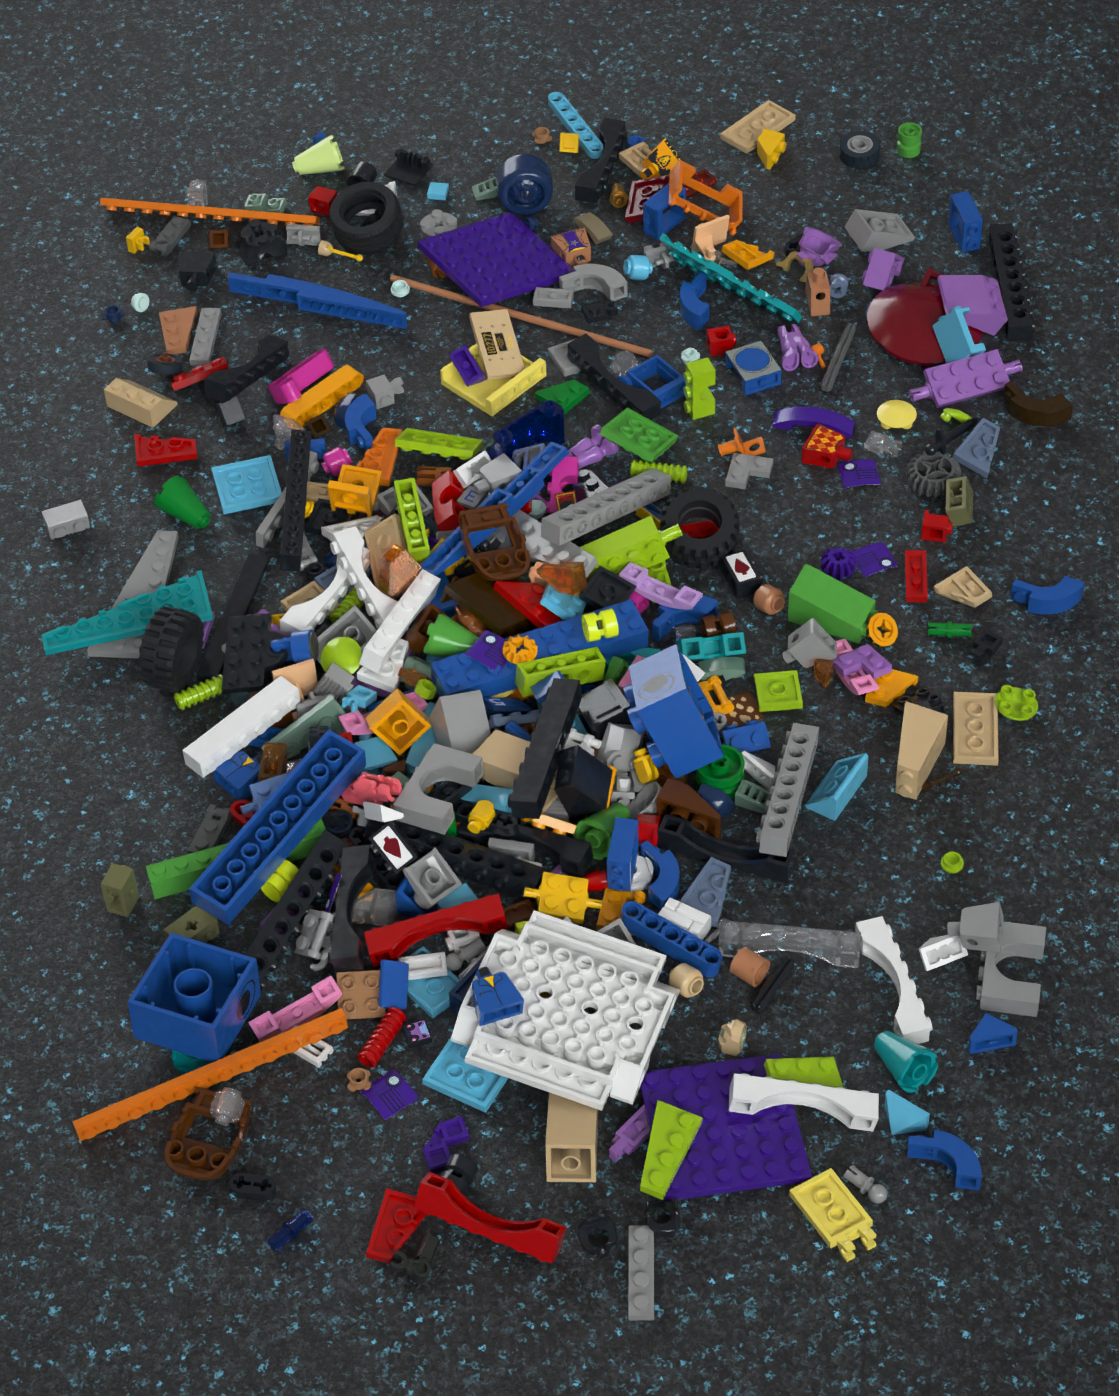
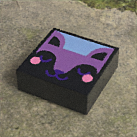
(417, 1033)

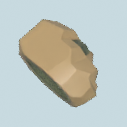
(732, 1037)

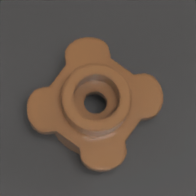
(541, 135)
(358, 1074)

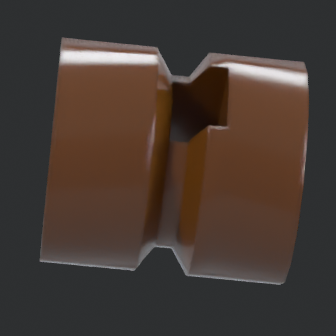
(724, 621)

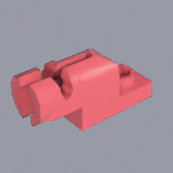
(372, 789)

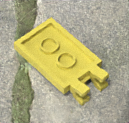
(834, 1213)

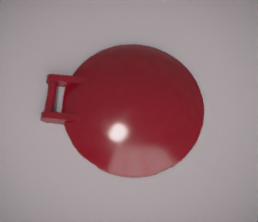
(904, 318)

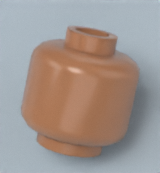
(769, 599)

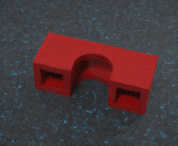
(445, 494)

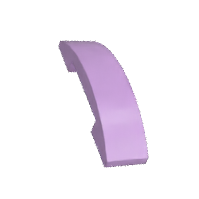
(659, 591)

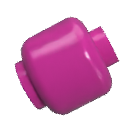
(334, 460)

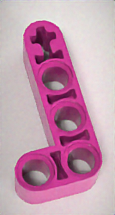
(288, 386)

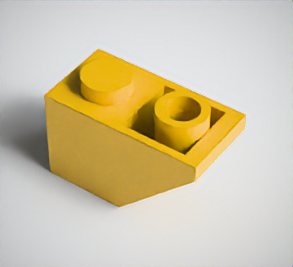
(770, 146)

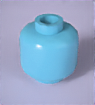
(637, 267)

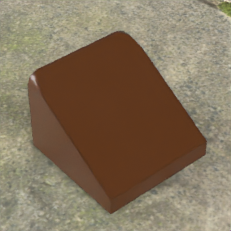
(219, 239)
(393, 768)

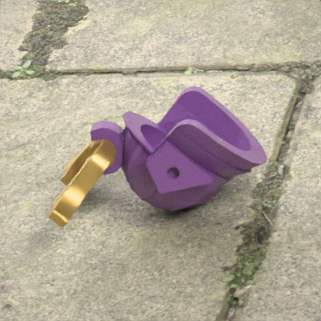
(815, 250)

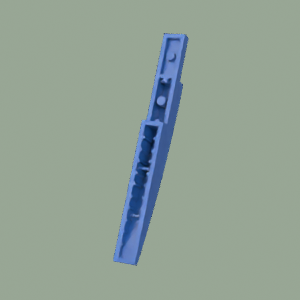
(318, 299)
(515, 494)

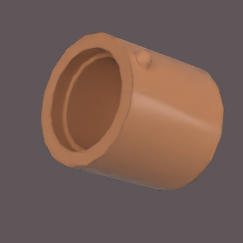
(749, 966)

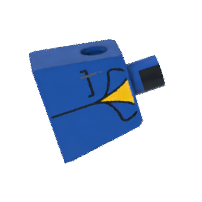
(238, 773)
(495, 997)

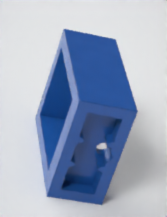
(660, 222)
(966, 222)
(656, 365)
(623, 854)

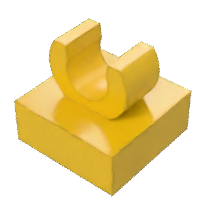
(569, 142)
(136, 240)

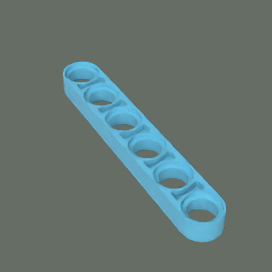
(572, 126)

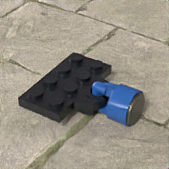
(257, 650)

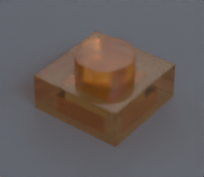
(411, 676)

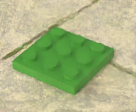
(639, 435)

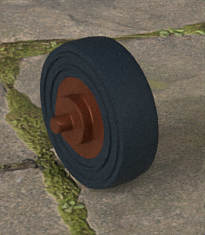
(164, 364)

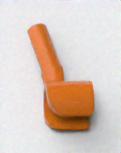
(818, 348)

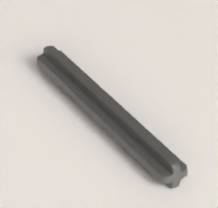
(838, 357)

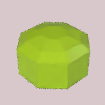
(425, 689)

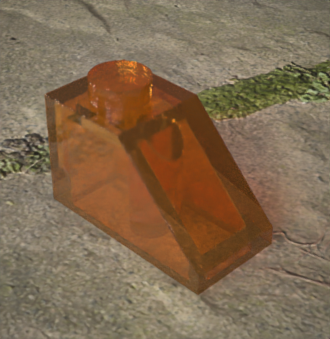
(564, 576)
(273, 760)

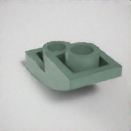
(260, 202)
(727, 666)

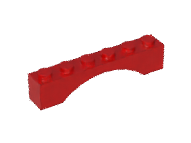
(391, 941)
(442, 1199)

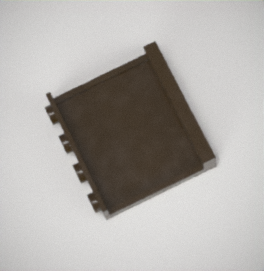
(488, 605)

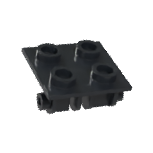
(408, 167)
(923, 697)

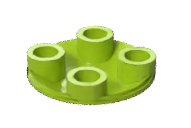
(343, 652)
(1016, 703)

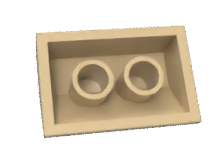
(138, 401)

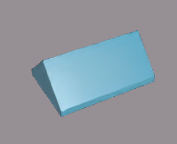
(839, 786)

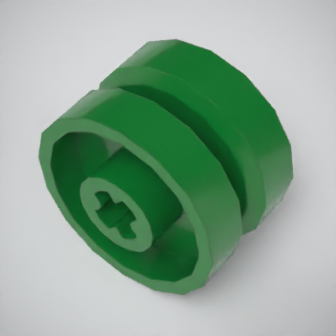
(723, 773)

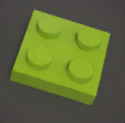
(778, 691)

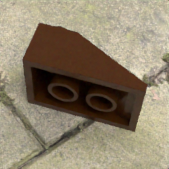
(683, 802)

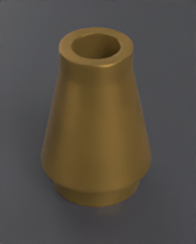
(618, 196)

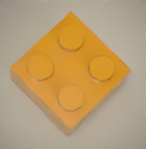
(398, 722)

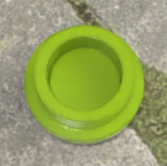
(952, 862)

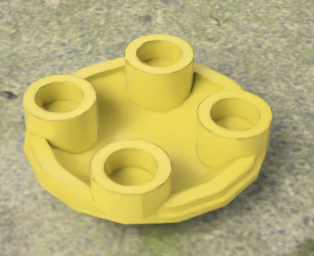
(896, 414)

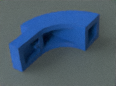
(691, 308)
(357, 416)
(1048, 599)
(672, 617)
(667, 870)
(951, 1152)

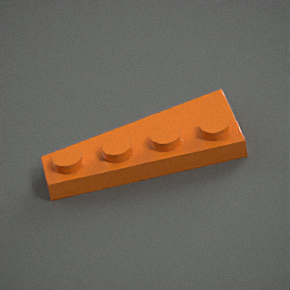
(382, 454)

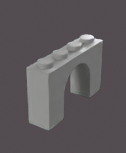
(437, 765)
(1000, 992)

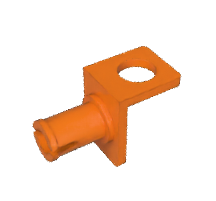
(738, 445)

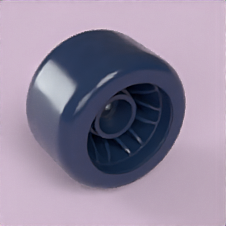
(524, 184)

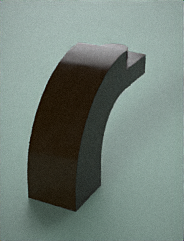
(1036, 411)

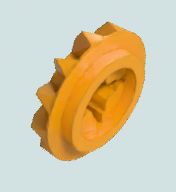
(888, 624)
(527, 654)

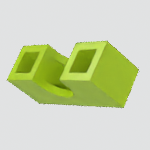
(699, 399)

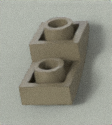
(594, 227)

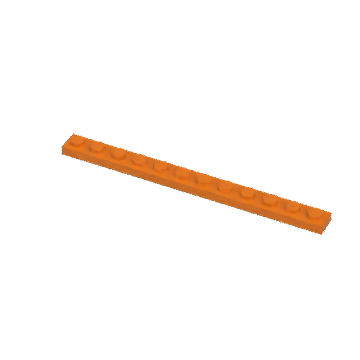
(201, 212)
(210, 1074)

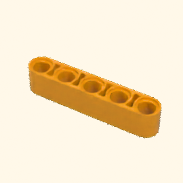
(324, 395)

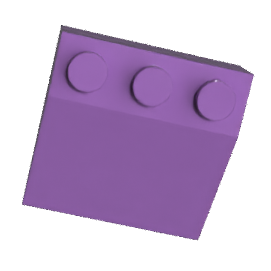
(977, 293)

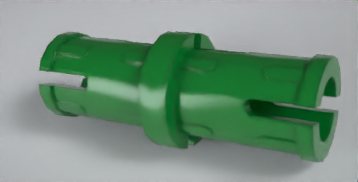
(949, 629)

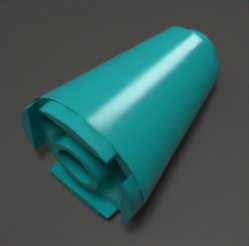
(906, 1061)

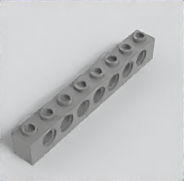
(605, 506)
(788, 790)

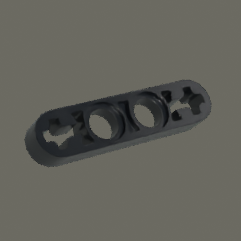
(506, 826)

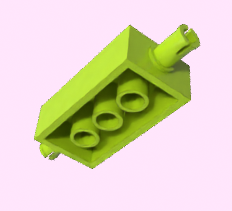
(635, 543)

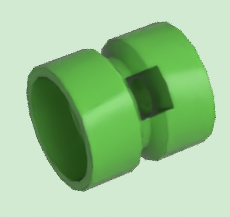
(909, 140)

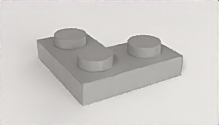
(745, 465)

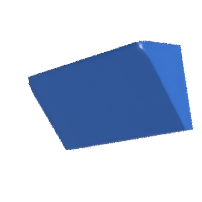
(393, 984)

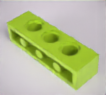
(411, 519)
(582, 665)

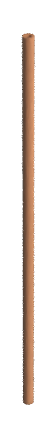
(526, 317)

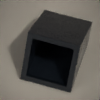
(582, 782)

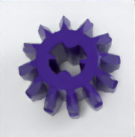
(838, 563)

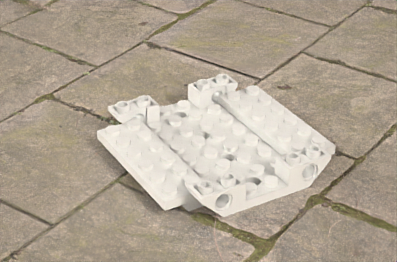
(554, 1039)

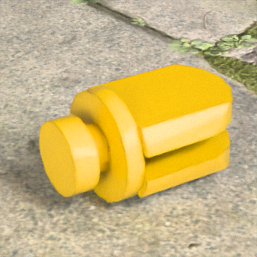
(645, 767)
(481, 816)

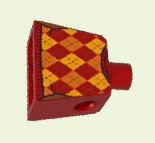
(825, 448)

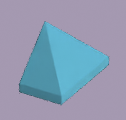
(904, 1115)

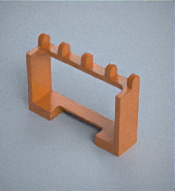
(728, 195)

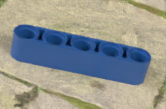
(676, 948)

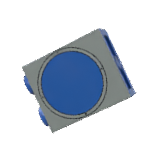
(754, 366)

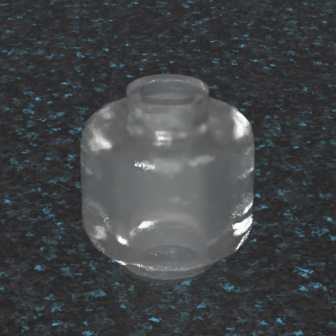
(227, 1106)

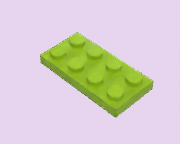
(443, 444)

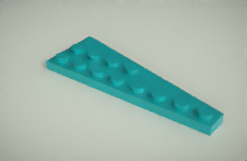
(727, 279)
(131, 616)

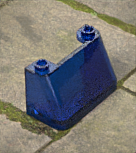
(538, 425)

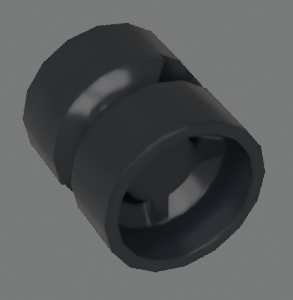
(460, 1171)

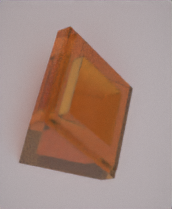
(824, 671)

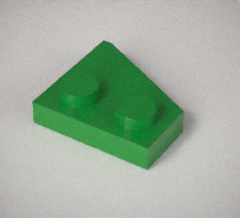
(565, 394)

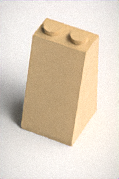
(920, 746)
(502, 759)
(571, 1141)

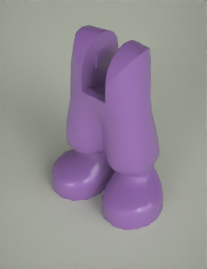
(794, 344)
(593, 449)

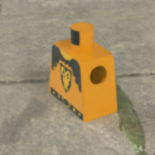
(660, 161)

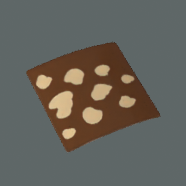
(744, 709)

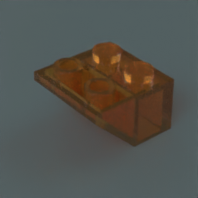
(396, 570)

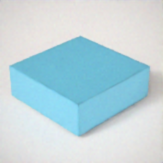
(438, 191)

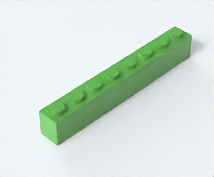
(181, 872)

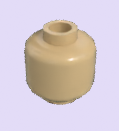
(686, 979)

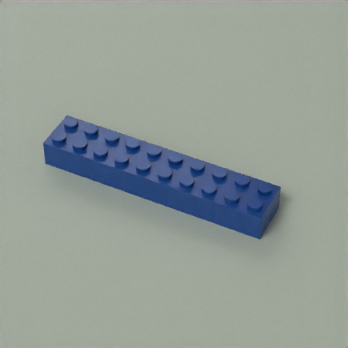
(464, 674)
(277, 827)

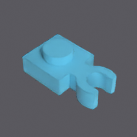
(359, 697)

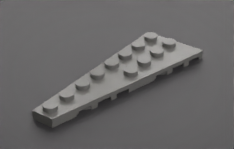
(542, 549)
(149, 574)

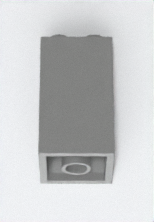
(460, 722)

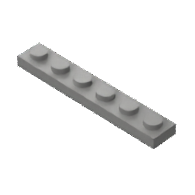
(276, 514)

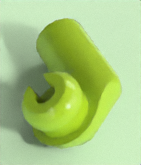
(954, 413)

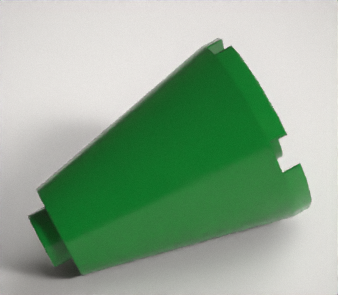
(182, 503)

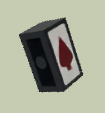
(741, 573)
(394, 848)

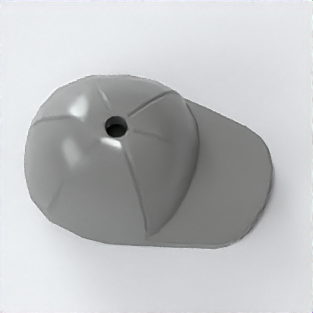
(645, 801)

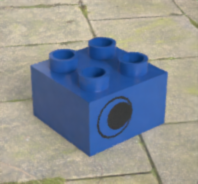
(672, 712)
(194, 998)

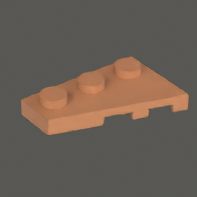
(177, 328)

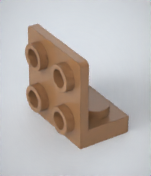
(360, 994)

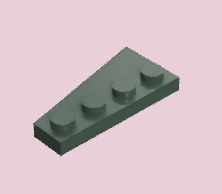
(297, 733)

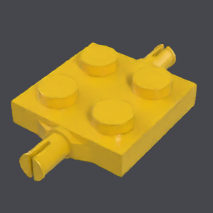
(563, 897)

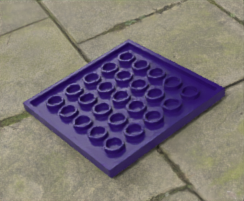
(495, 259)
(730, 1147)

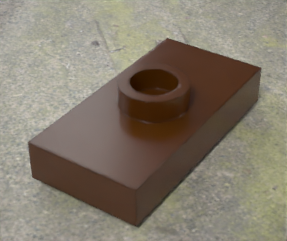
(518, 912)

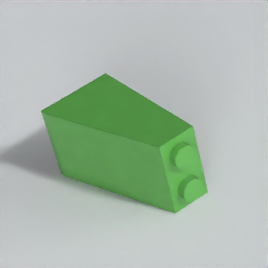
(831, 603)

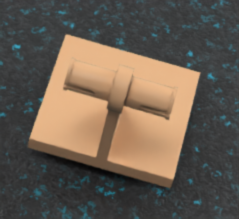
(710, 234)
(301, 675)

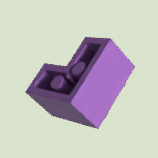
(881, 269)

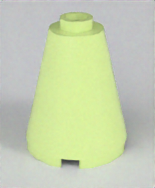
(319, 158)

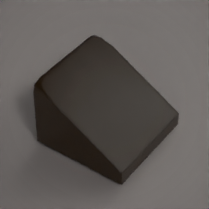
(317, 426)

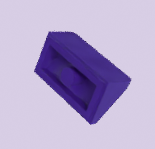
(467, 366)

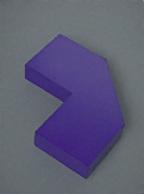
(445, 1135)

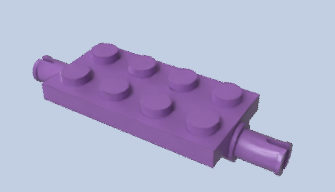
(965, 379)

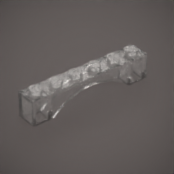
(833, 946)

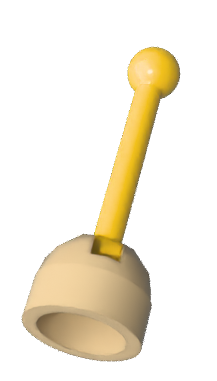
(326, 249)

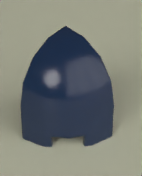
(341, 407)
(717, 799)

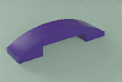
(812, 416)

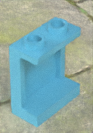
(955, 336)

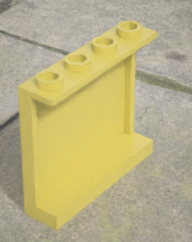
(493, 394)

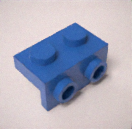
(747, 738)

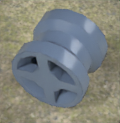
(838, 285)

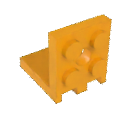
(354, 497)

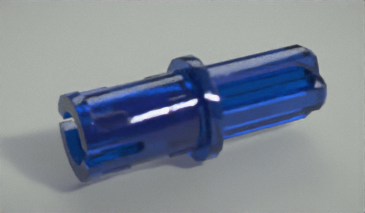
(290, 1230)

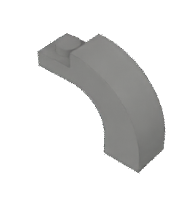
(596, 277)

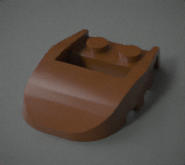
(500, 563)
(198, 1158)

